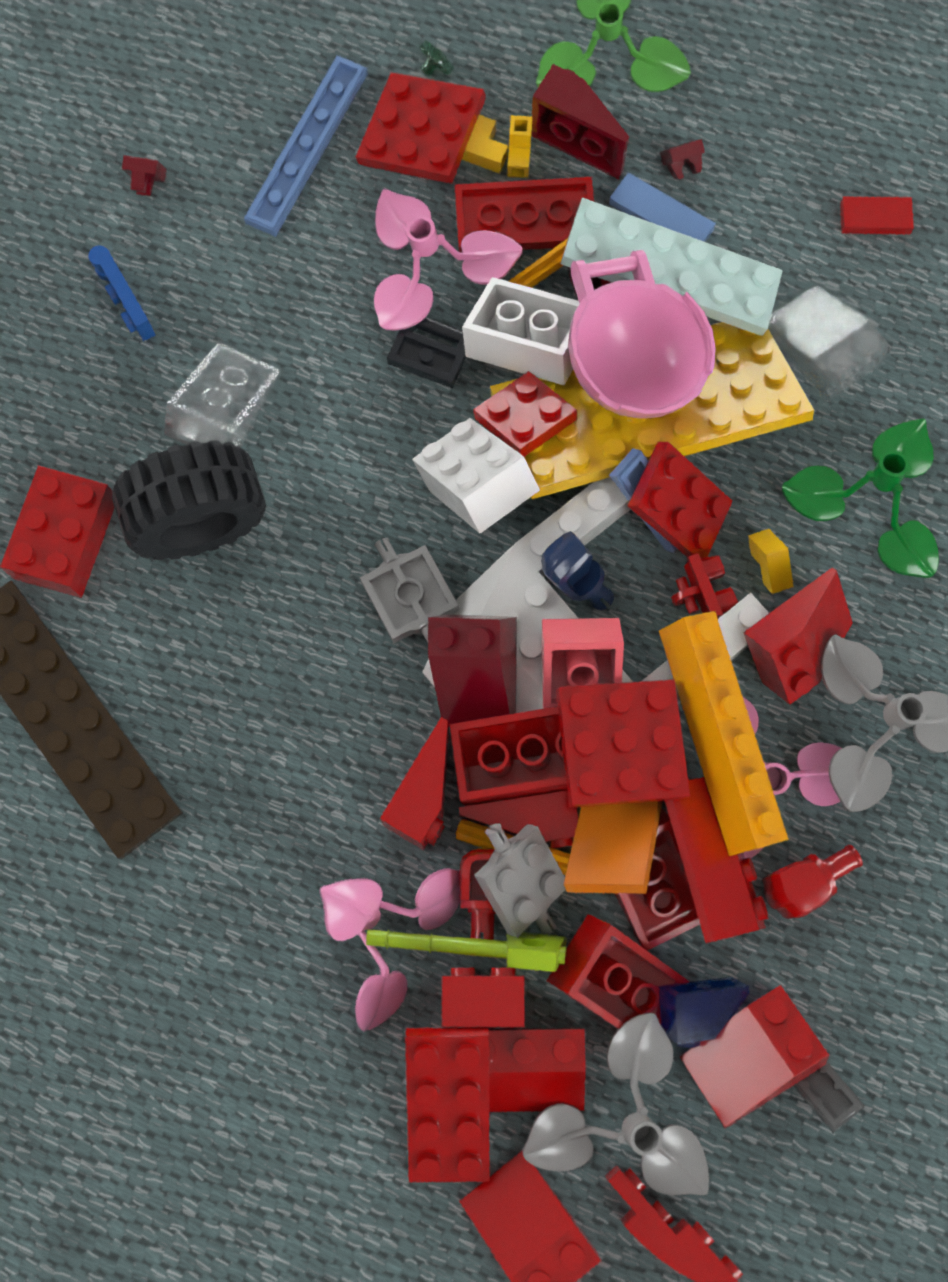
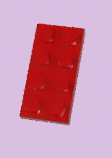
(528, 211)
(448, 1104)

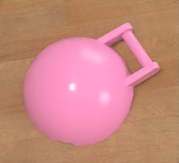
(637, 341)

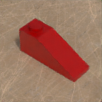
(546, 811)

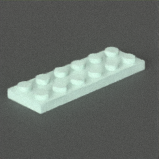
(719, 280)

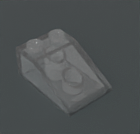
(827, 341)
(220, 398)

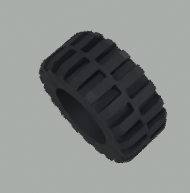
(188, 500)

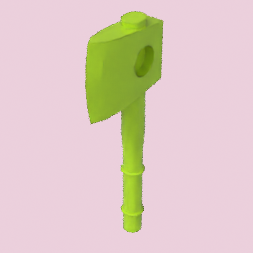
(527, 951)

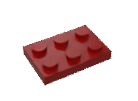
(680, 501)

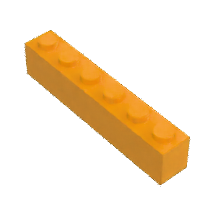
(722, 733)

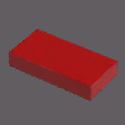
(876, 215)

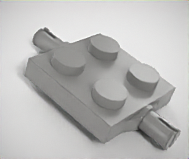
(407, 591)
(521, 879)

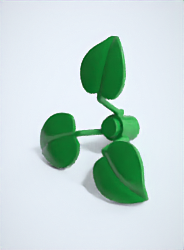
(899, 454)

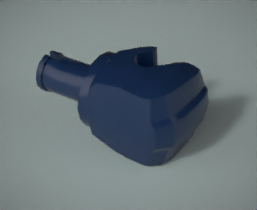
(574, 572)

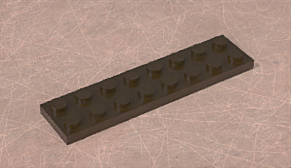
(77, 731)

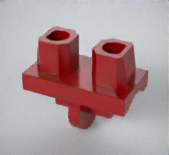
(700, 574)

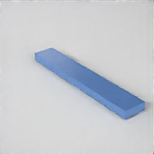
(305, 146)

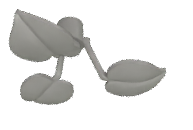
(848, 674)
(670, 1158)

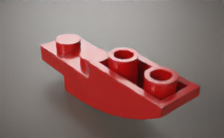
(681, 1247)

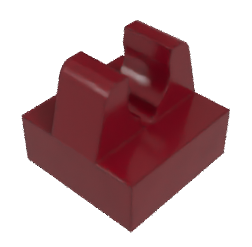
(690, 152)
(143, 173)

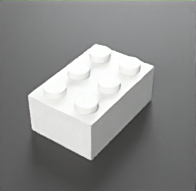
(521, 330)
(476, 474)

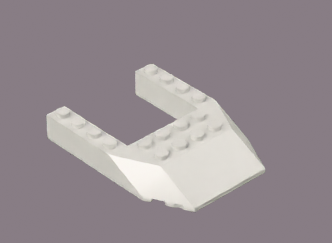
(518, 589)

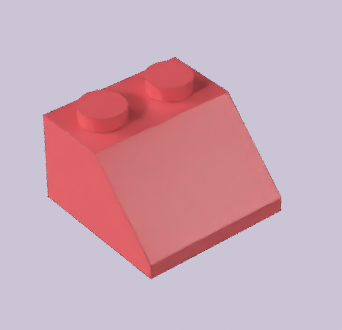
(580, 654)

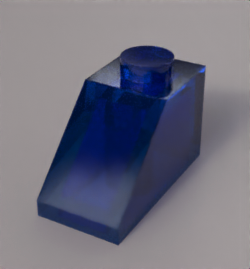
(699, 1008)

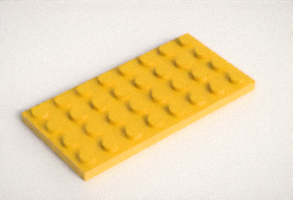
(742, 398)

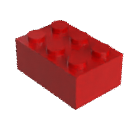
(59, 531)

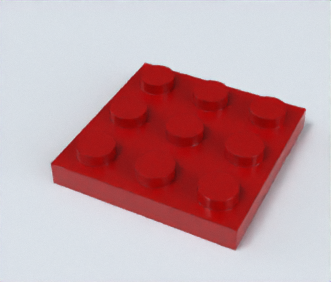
(421, 127)
(622, 743)

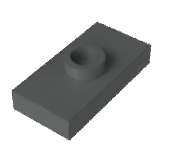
(829, 1097)

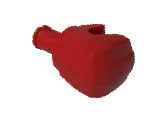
(808, 883)
(472, 896)

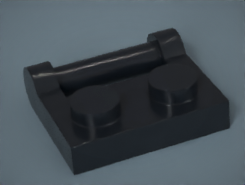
(427, 356)

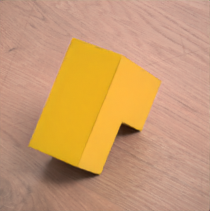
(519, 146)
(483, 149)
(773, 560)

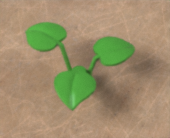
(657, 64)

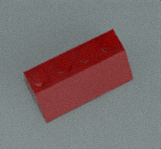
(508, 756)
(718, 882)
(536, 1068)

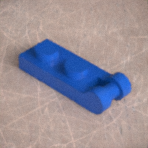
(120, 292)

